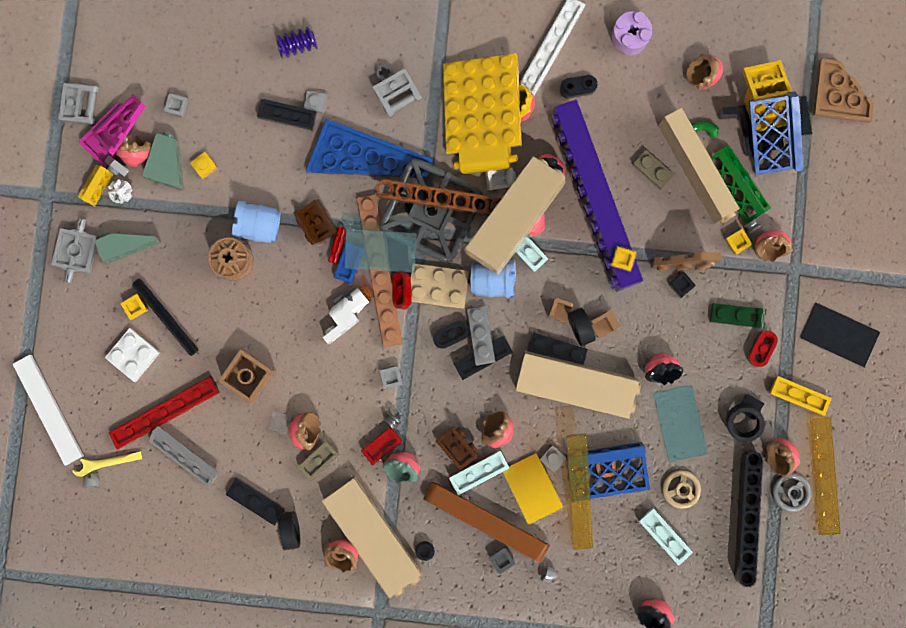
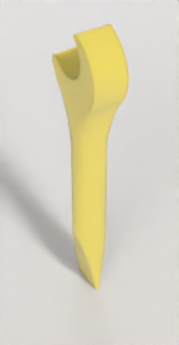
(91, 465)

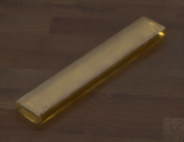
(825, 476)
(579, 491)

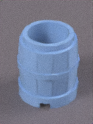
(256, 222)
(491, 285)

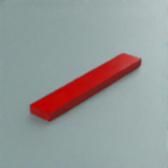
(164, 412)

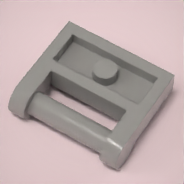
(392, 87)
(72, 103)

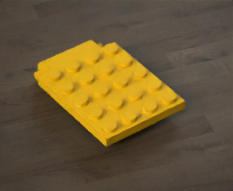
(482, 112)

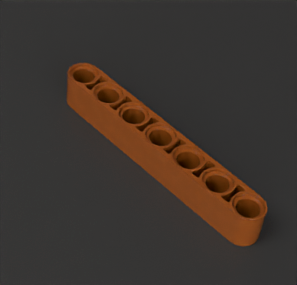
(431, 201)
(486, 522)

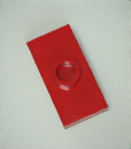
(381, 445)

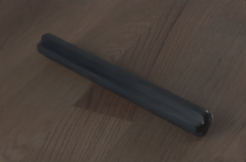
(165, 317)

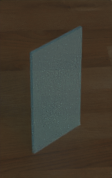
(380, 250)
(680, 423)

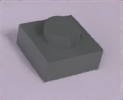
(502, 560)

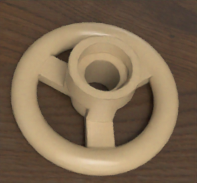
(688, 490)

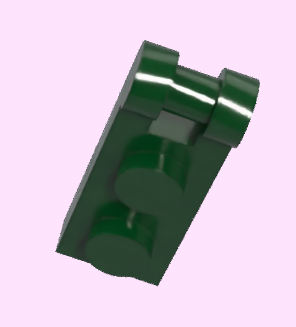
(737, 315)

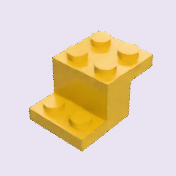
(764, 82)

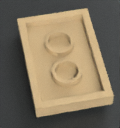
(439, 286)

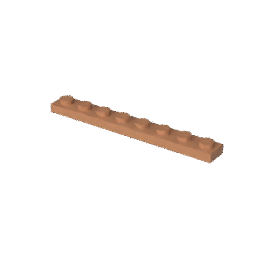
(381, 279)

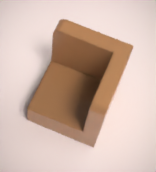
(560, 310)
(605, 324)

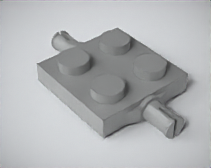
(75, 251)

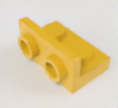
(95, 185)

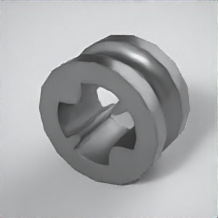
(379, 70)
(753, 225)
(392, 420)

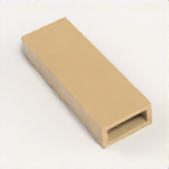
(698, 166)
(516, 215)
(578, 384)
(373, 538)

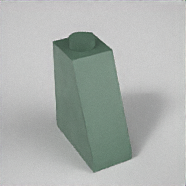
(164, 162)

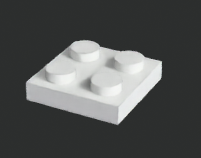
(132, 355)

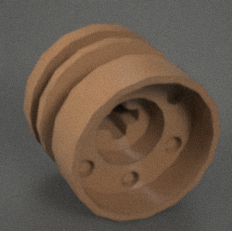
(233, 269)

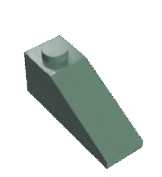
(117, 246)

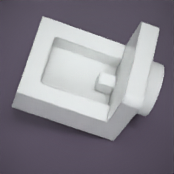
(500, 178)

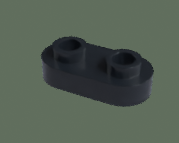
(579, 87)
(451, 334)

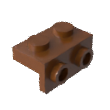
(315, 222)
(457, 448)

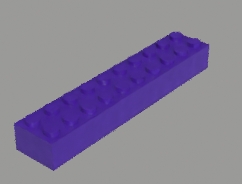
(593, 191)

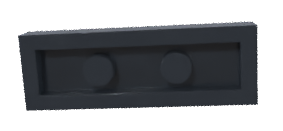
(287, 114)
(556, 349)
(467, 365)
(255, 501)

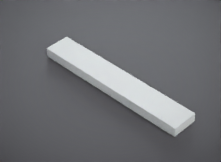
(552, 45)
(48, 410)

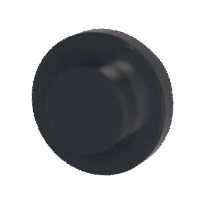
(424, 550)

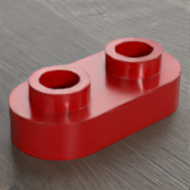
(401, 290)
(762, 349)

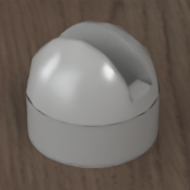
(91, 481)
(548, 575)

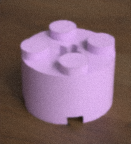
(635, 23)

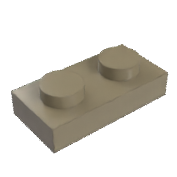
(653, 169)
(318, 461)

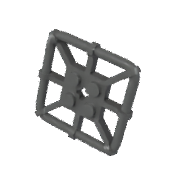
(436, 222)

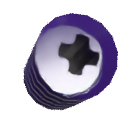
(296, 42)

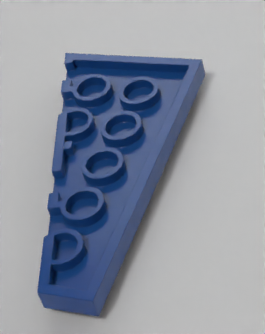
(356, 153)

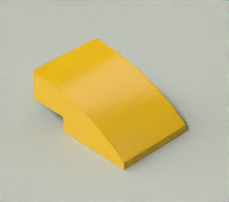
(532, 488)

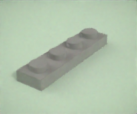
(183, 456)

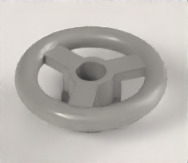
(798, 493)

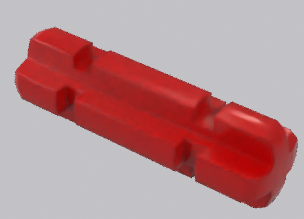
(337, 245)

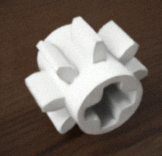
(120, 191)

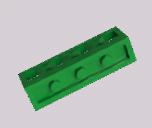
(744, 184)

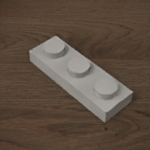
(481, 335)

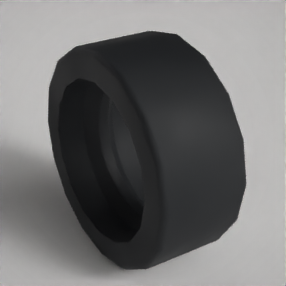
(581, 326)
(750, 436)
(289, 530)

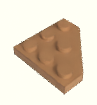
(840, 94)
(700, 261)

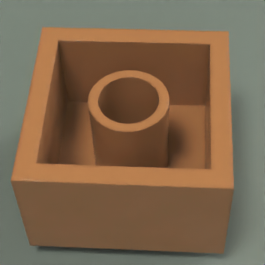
(246, 376)

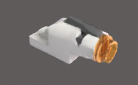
(344, 311)

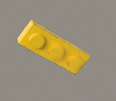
(800, 396)

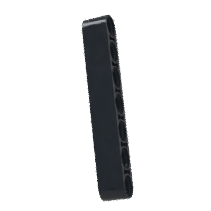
(752, 527)

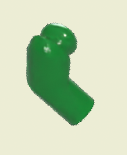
(707, 126)

